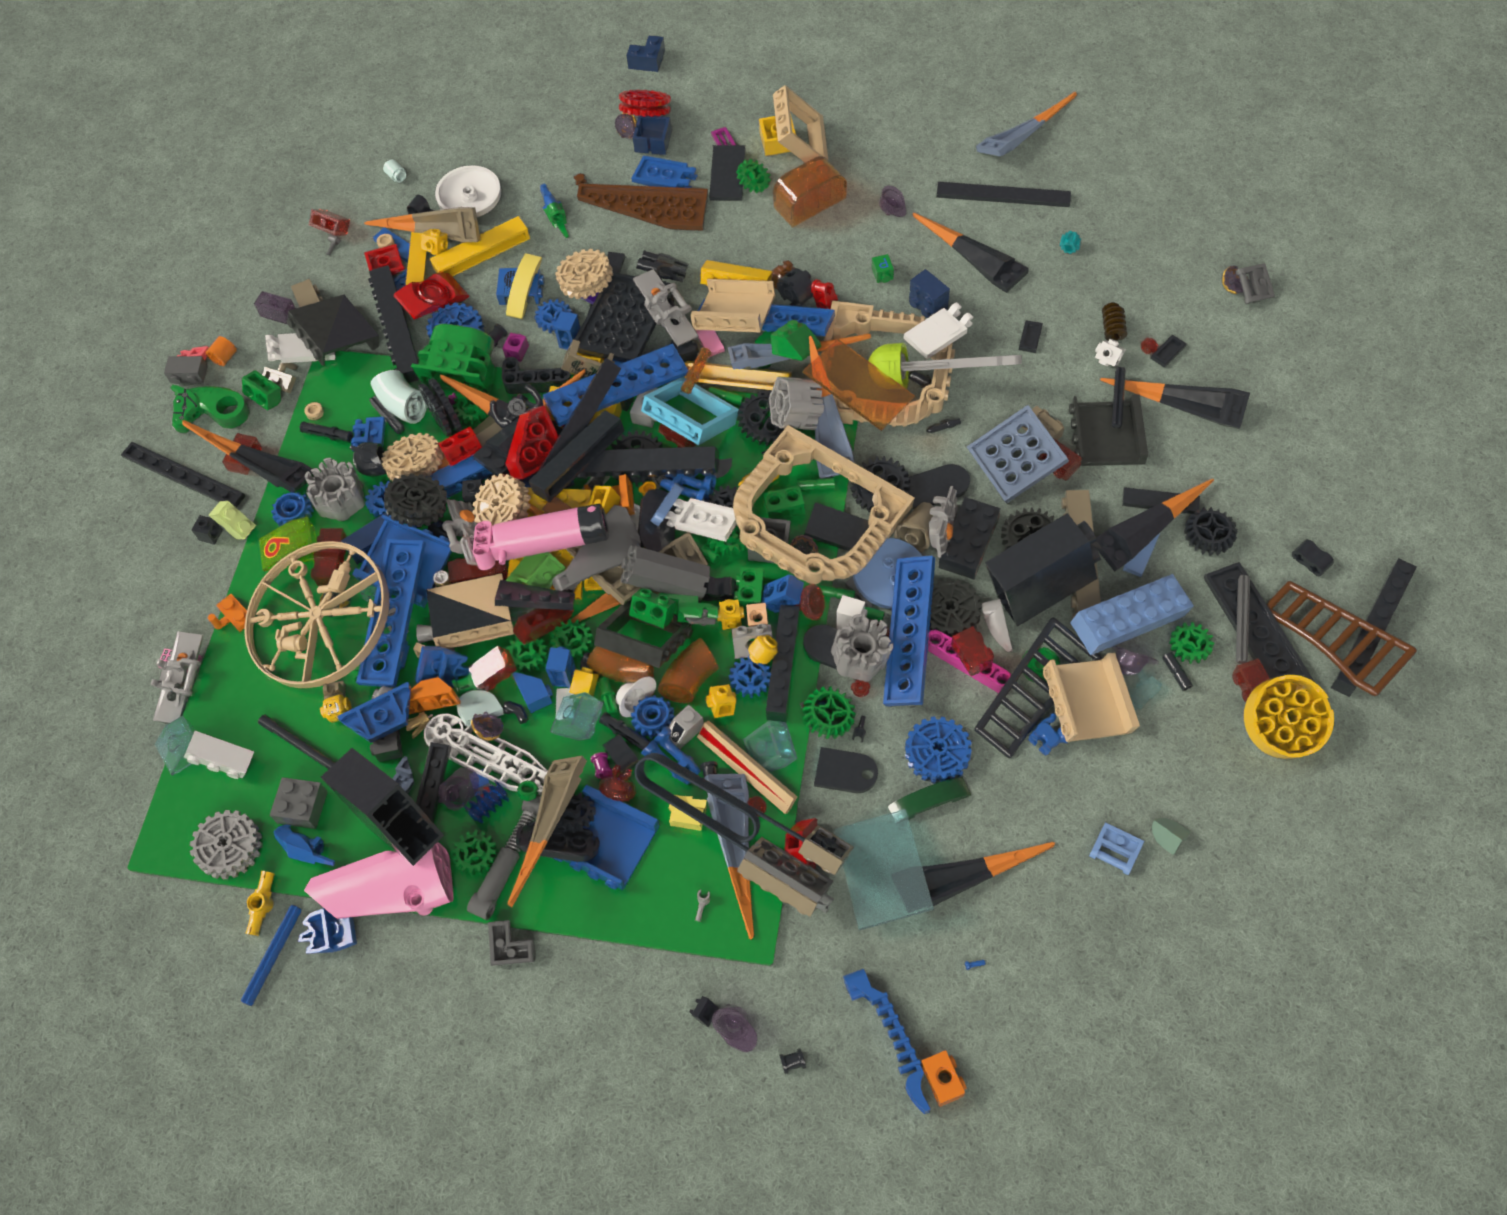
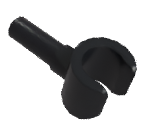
(860, 731)

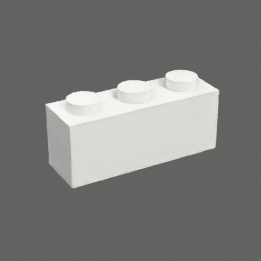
(218, 755)

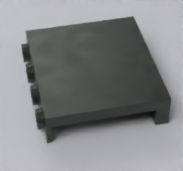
(1100, 442)

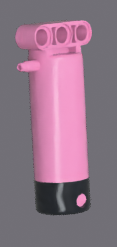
(538, 534)

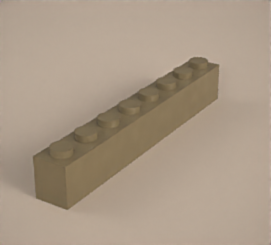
(1079, 508)

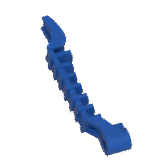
(859, 986)

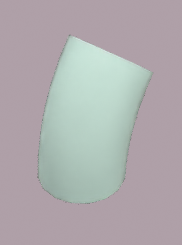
(399, 396)

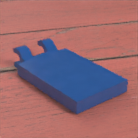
(663, 173)

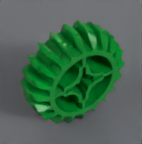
(837, 706)

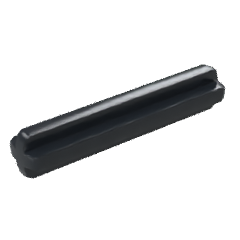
(389, 417)

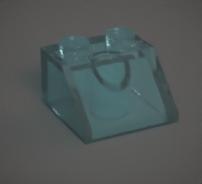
(577, 716)
(174, 743)
(771, 746)

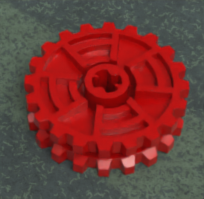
(644, 103)

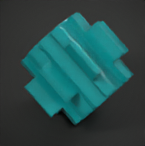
(1070, 242)

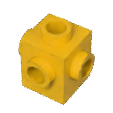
(434, 241)
(730, 614)
(721, 701)

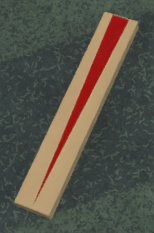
(745, 764)

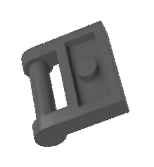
(1260, 283)

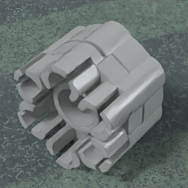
(793, 403)
(335, 490)
(868, 637)

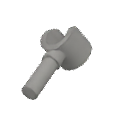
(702, 902)

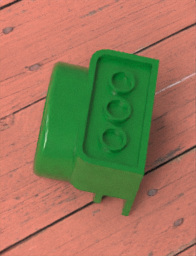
(460, 355)

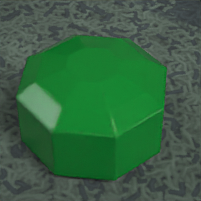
(527, 790)

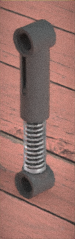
(484, 901)

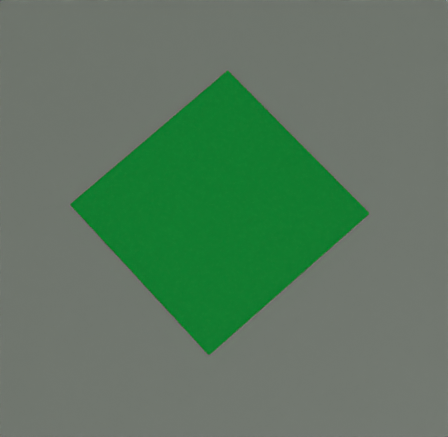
(233, 693)

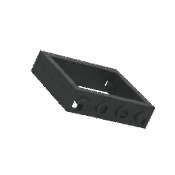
(609, 639)

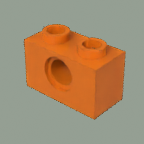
(943, 1092)

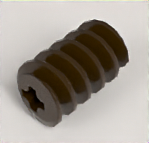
(1114, 322)

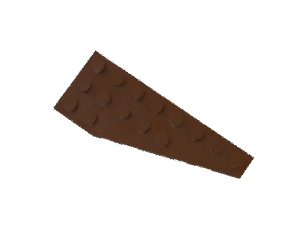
(661, 206)

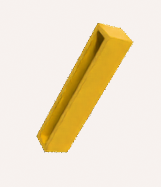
(472, 253)
(744, 377)

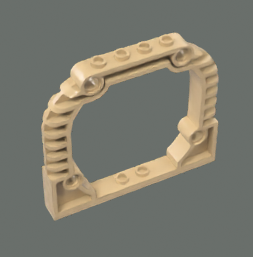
(862, 319)
(795, 449)

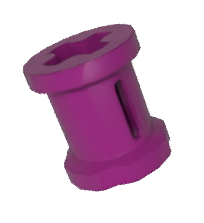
(601, 765)

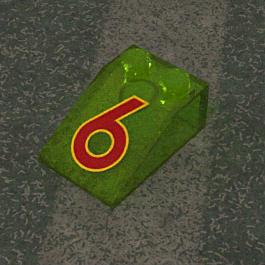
(286, 540)

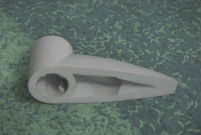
(996, 623)

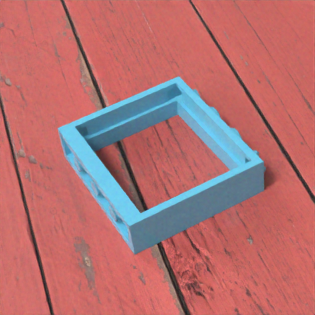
(654, 406)

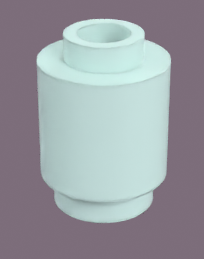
(394, 171)

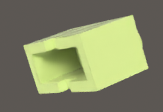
(232, 520)

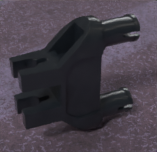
(664, 265)

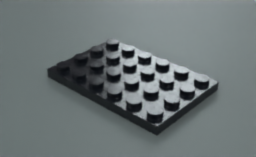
(617, 322)

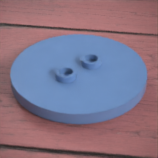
(878, 577)

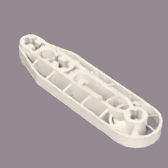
(499, 761)

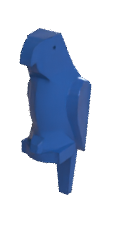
(301, 846)

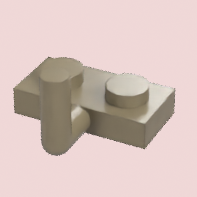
(280, 378)

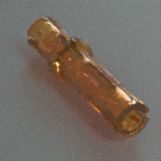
(690, 382)

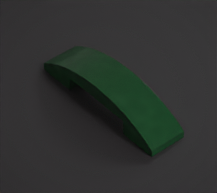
(931, 797)

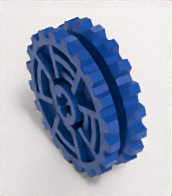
(455, 315)
(945, 737)

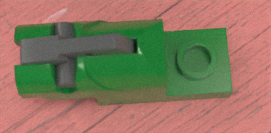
(692, 612)

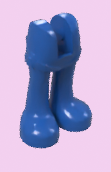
(705, 486)
(663, 739)

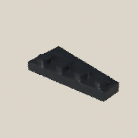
(528, 596)

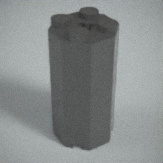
(664, 573)

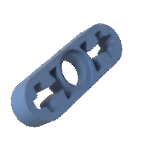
(667, 504)

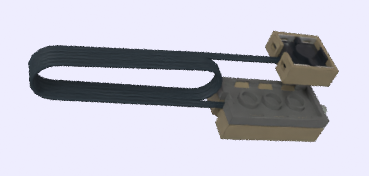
(764, 862)

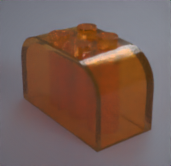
(808, 190)

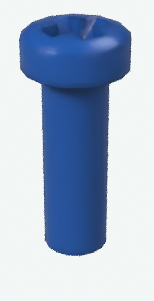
(974, 964)

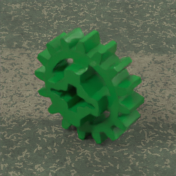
(753, 176)
(468, 411)
(732, 544)
(570, 632)
(1191, 643)
(526, 654)
(478, 860)

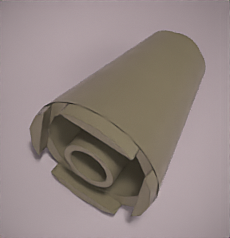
(915, 527)

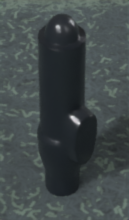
(945, 424)

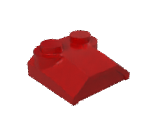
(385, 256)

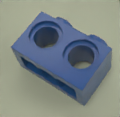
(782, 592)
(560, 667)

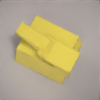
(682, 820)

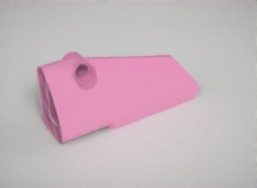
(385, 885)

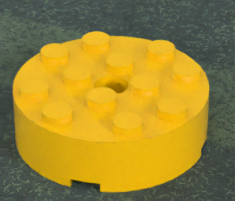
(1268, 719)

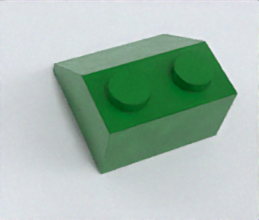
(793, 341)

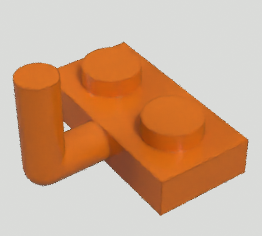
(233, 613)

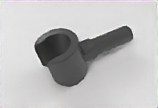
(334, 241)

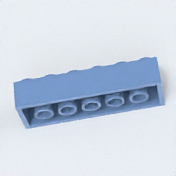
(1131, 614)

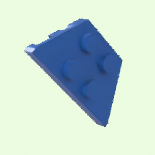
(380, 715)

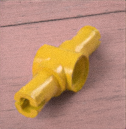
(257, 914)

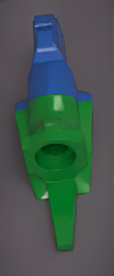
(554, 210)

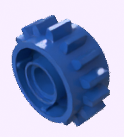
(291, 507)
(649, 707)

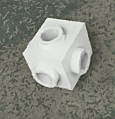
(1115, 355)

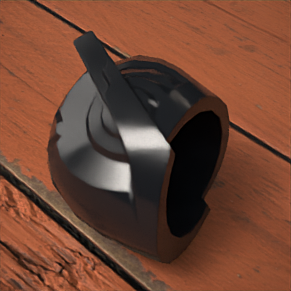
(368, 458)

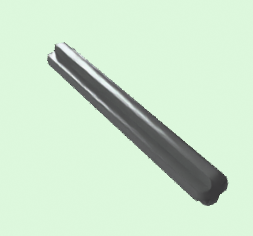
(1242, 619)

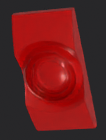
(429, 295)

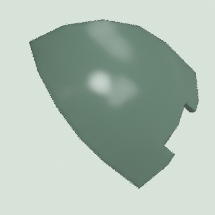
(1169, 834)

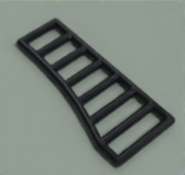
(1013, 684)

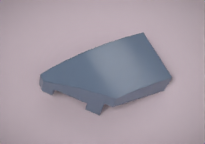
(404, 775)

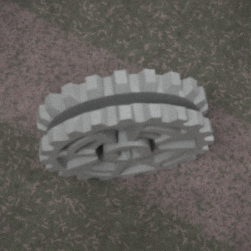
(210, 845)

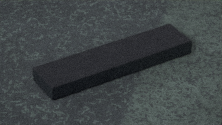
(1148, 498)
(432, 778)

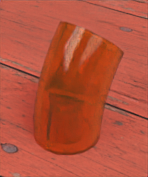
(618, 666)
(688, 673)

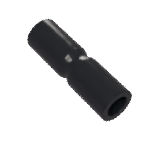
(1176, 669)

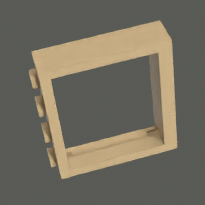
(786, 101)

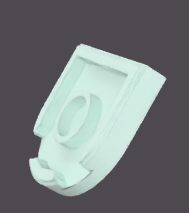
(477, 703)

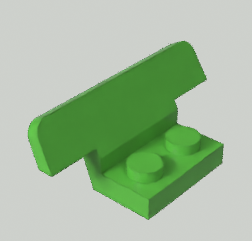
(537, 570)

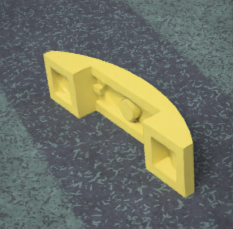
(521, 285)

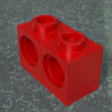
(460, 446)

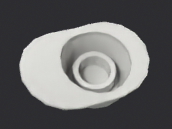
(632, 692)

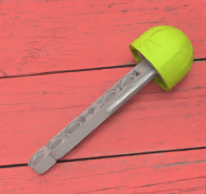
(894, 362)

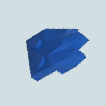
(440, 663)
(327, 932)

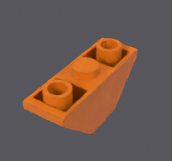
(431, 695)

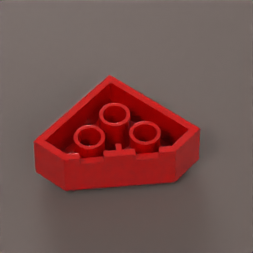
(531, 442)

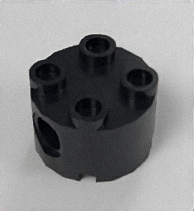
(795, 287)

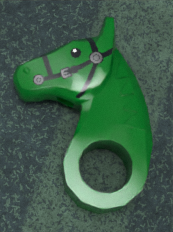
(212, 401)

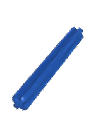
(271, 955)

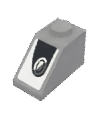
(685, 726)

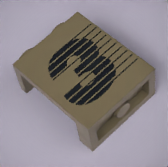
(575, 363)

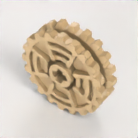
(584, 274)
(412, 455)
(501, 500)

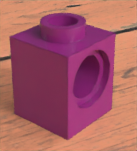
(515, 346)

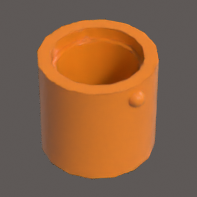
(221, 351)

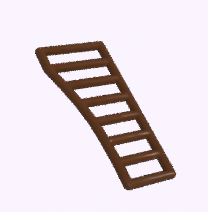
(1339, 612)

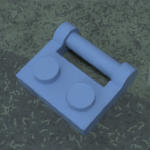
(1119, 842)

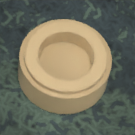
(385, 240)
(314, 411)

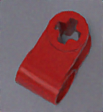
(823, 294)

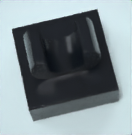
(704, 1011)

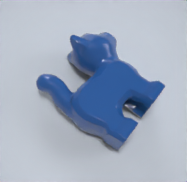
(1047, 735)

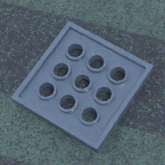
(1029, 455)

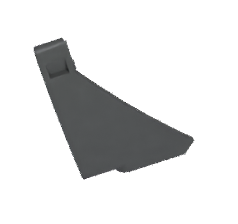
(601, 555)

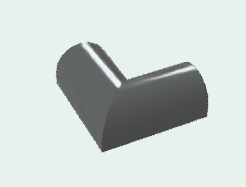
(505, 951)

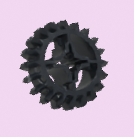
(1202, 536)

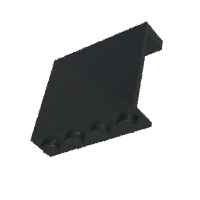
(331, 327)

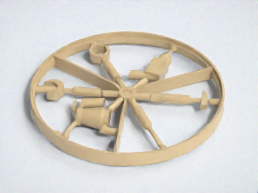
(298, 643)

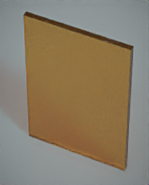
(859, 384)

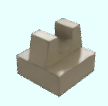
(334, 688)

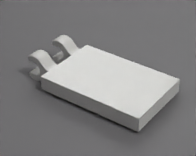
(930, 338)
(291, 349)
(702, 519)

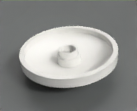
(469, 188)

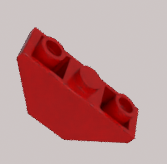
(793, 845)

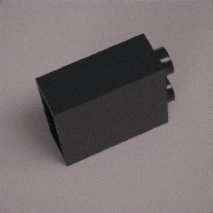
(1044, 568)
(382, 806)

